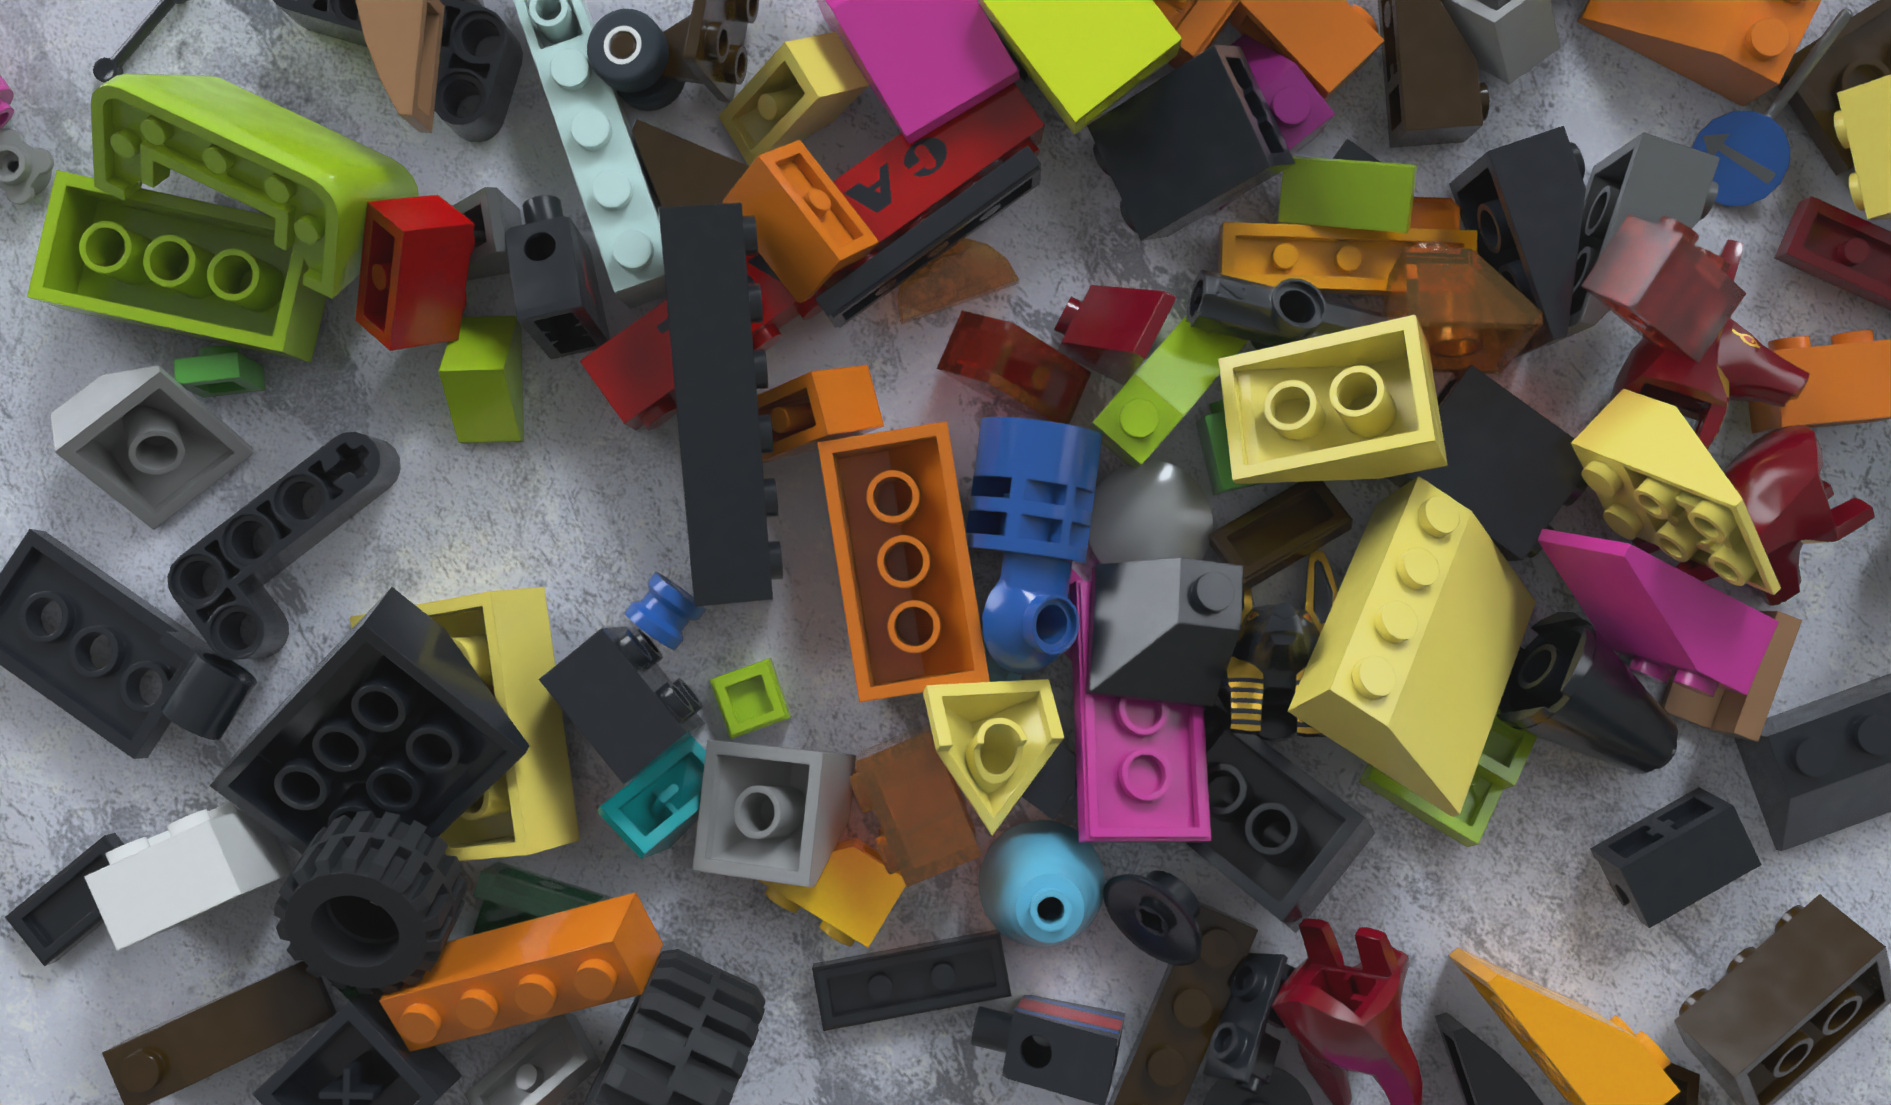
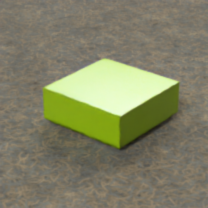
(750, 698)

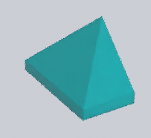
(660, 802)

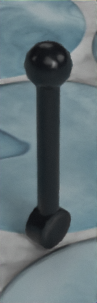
(107, 68)

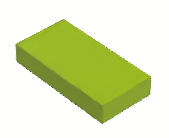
(1348, 194)

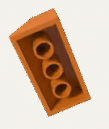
(903, 561)

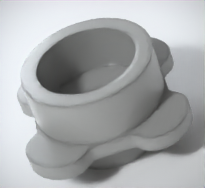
(33, 170)

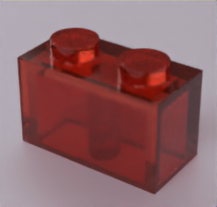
(1665, 285)

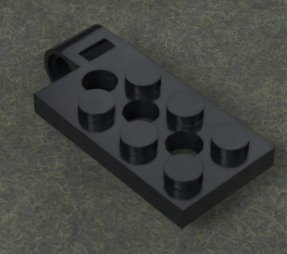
(198, 685)

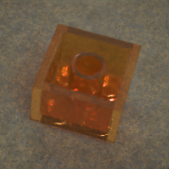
(917, 807)

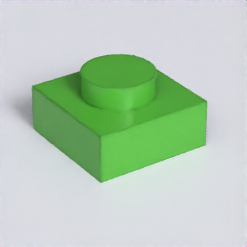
(219, 372)

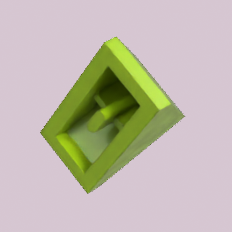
(485, 380)

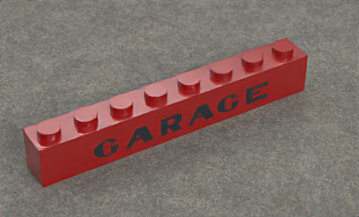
(891, 195)

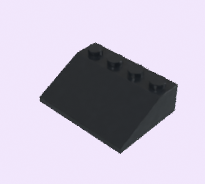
(377, 728)

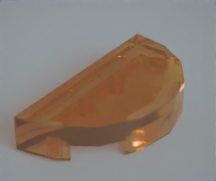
(955, 277)

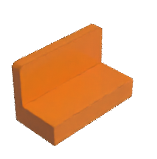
(800, 219)

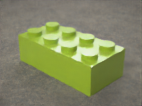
(175, 268)

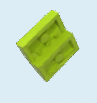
(1497, 770)

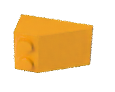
(1573, 1045)

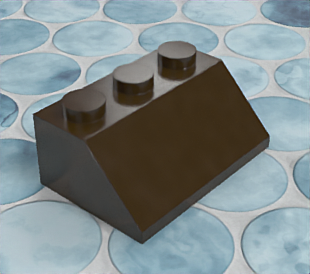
(1787, 1003)

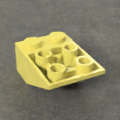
(1670, 490)

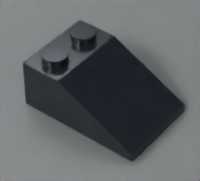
(1529, 221)
(1274, 824)

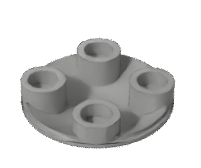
(1149, 515)

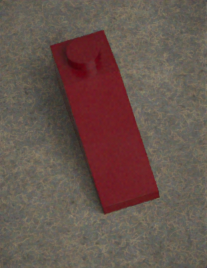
(1113, 328)

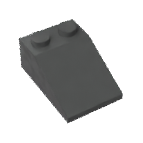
(1644, 180)

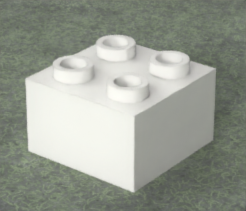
(184, 872)

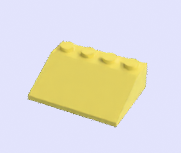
(1418, 645)
(510, 649)

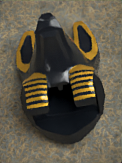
(1273, 657)

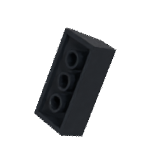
(1823, 764)

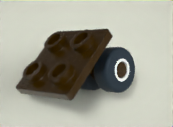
(653, 64)

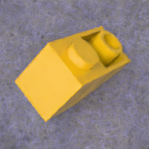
(849, 895)

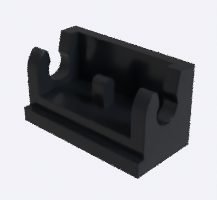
(1676, 856)

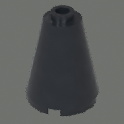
(1585, 698)

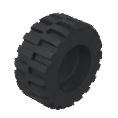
(681, 1037)

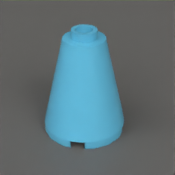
(1039, 863)

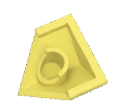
(994, 739)

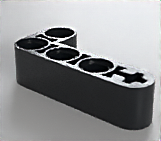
(459, 69)
(291, 535)

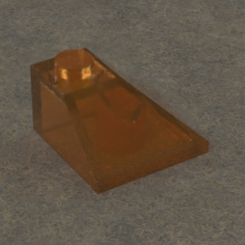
(1461, 306)

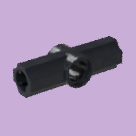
(1269, 313)

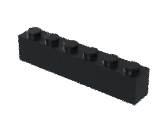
(717, 401)

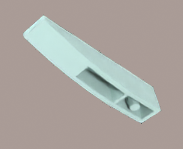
(598, 148)

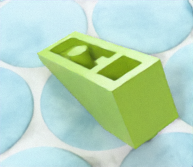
(1162, 391)

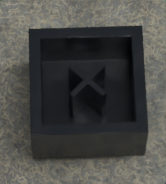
(624, 700)
(359, 1062)

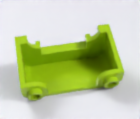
(251, 152)

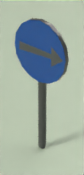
(1752, 144)

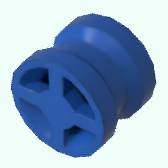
(664, 611)

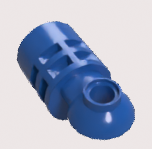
(1035, 506)

